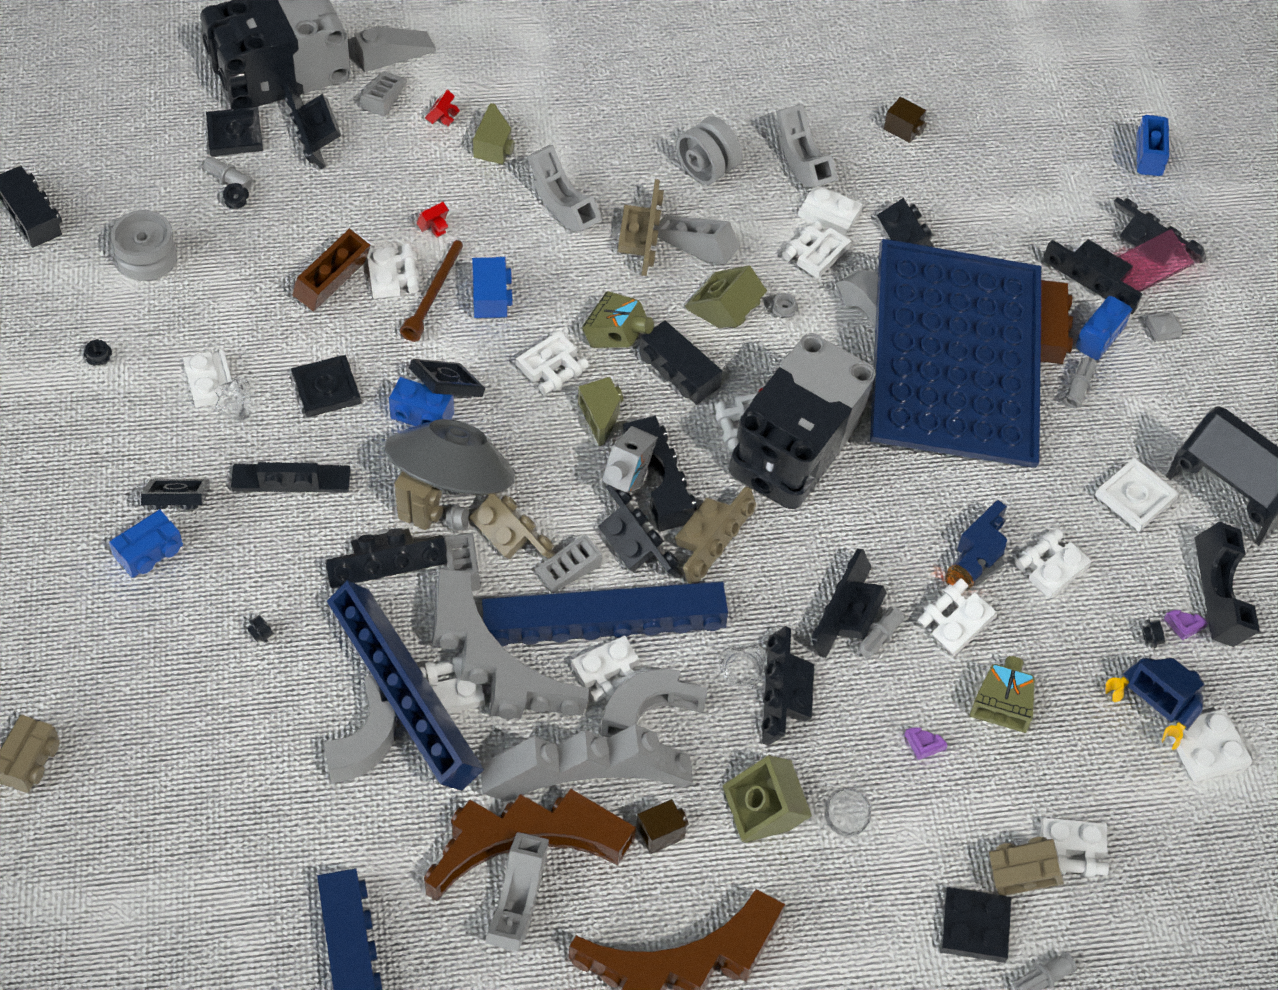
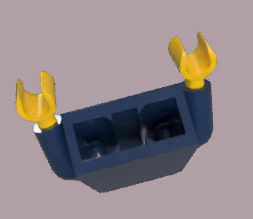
(1167, 688)

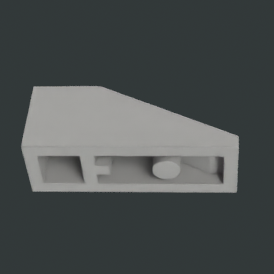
(388, 46)
(700, 237)

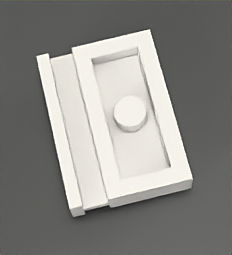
(830, 209)
(204, 374)

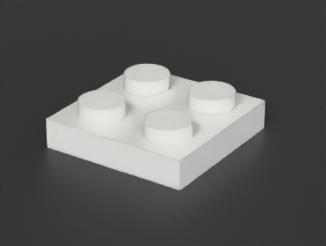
(1136, 494)
(1212, 747)

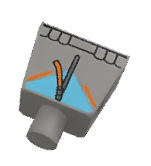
(628, 466)

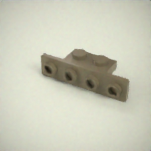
(637, 229)
(507, 528)
(711, 531)

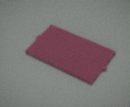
(1156, 261)

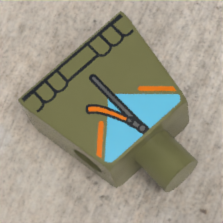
(616, 322)
(1006, 696)

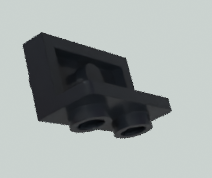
(903, 224)

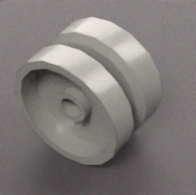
(709, 150)
(143, 245)

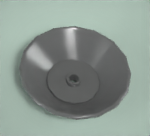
(450, 457)

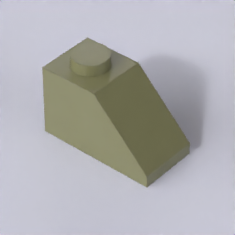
(493, 137)
(600, 406)

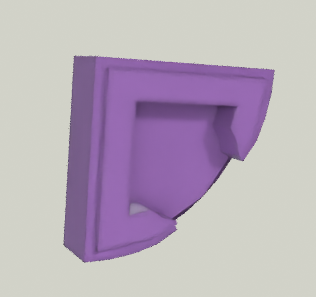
(1185, 623)
(924, 743)

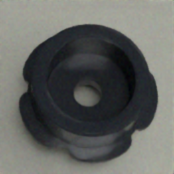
(229, 192)
(97, 347)
(259, 629)
(1153, 633)

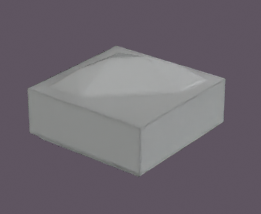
(1163, 326)

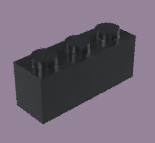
(29, 206)
(680, 362)

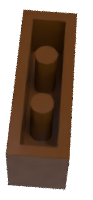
(331, 270)
(1055, 321)

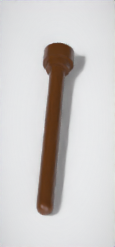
(414, 326)

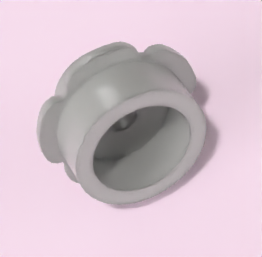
(784, 300)
(458, 518)

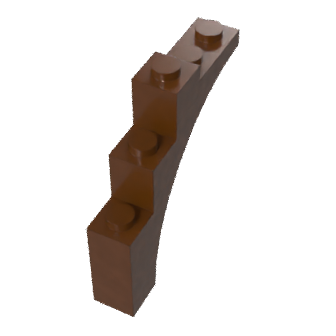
(571, 824)
(689, 967)

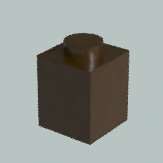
(905, 120)
(662, 826)

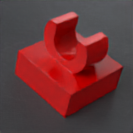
(442, 108)
(434, 219)

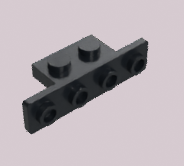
(314, 121)
(1147, 226)
(1094, 269)
(290, 477)
(632, 538)
(385, 556)
(851, 606)
(786, 688)

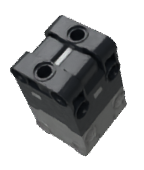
(271, 43)
(801, 420)

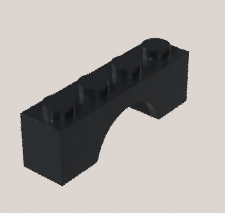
(670, 502)
(1218, 556)

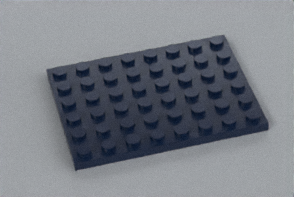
(957, 354)

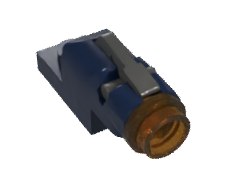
(980, 548)

